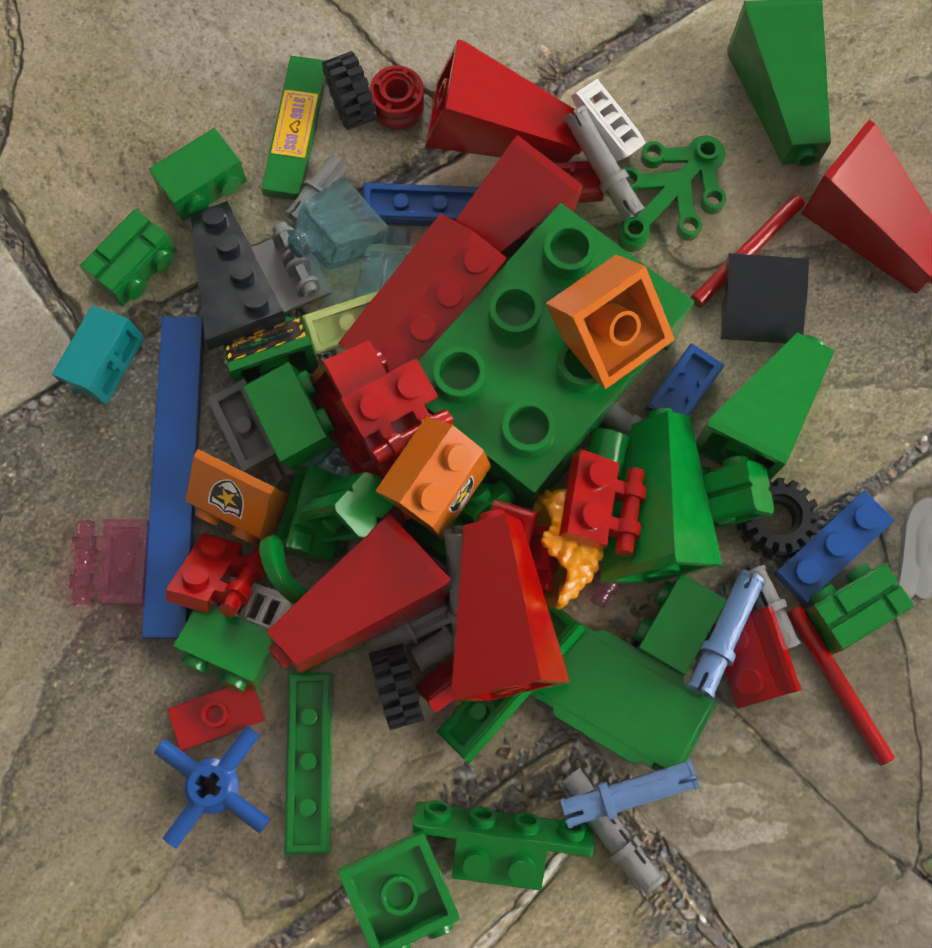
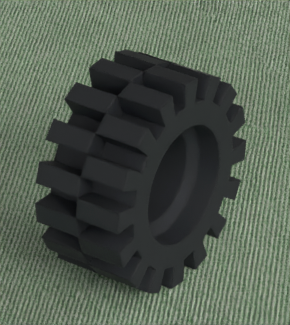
(349, 90)
(802, 522)
(396, 686)

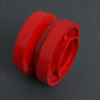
(395, 82)

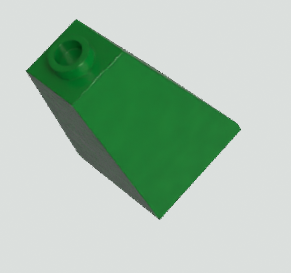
(784, 73)
(769, 408)
(676, 512)

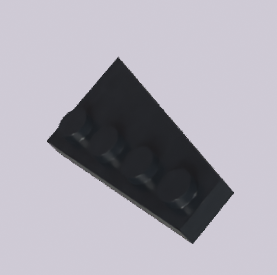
(230, 279)

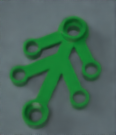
(675, 186)

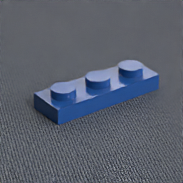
(833, 547)

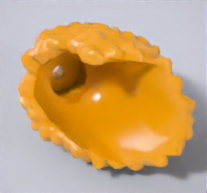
(574, 560)

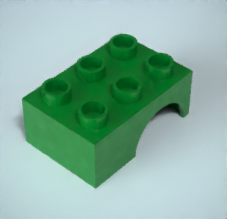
(513, 375)

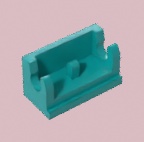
(99, 354)

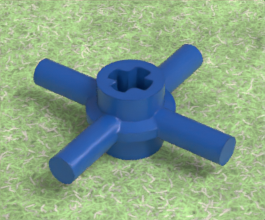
(212, 803)

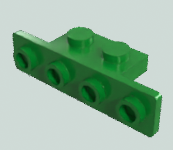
(501, 845)

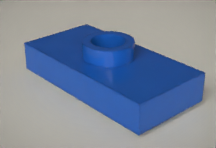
(686, 382)

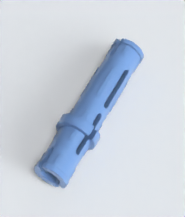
(719, 649)
(629, 794)

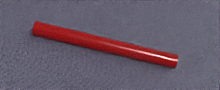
(751, 247)
(841, 686)

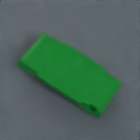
(628, 701)

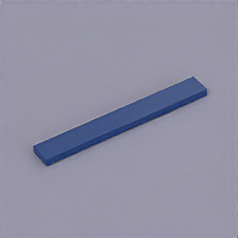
(174, 448)

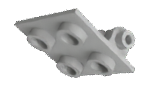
(292, 278)

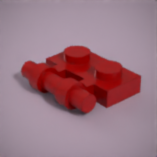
(386, 401)
(590, 503)
(205, 573)

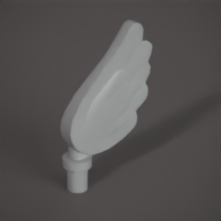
(916, 551)

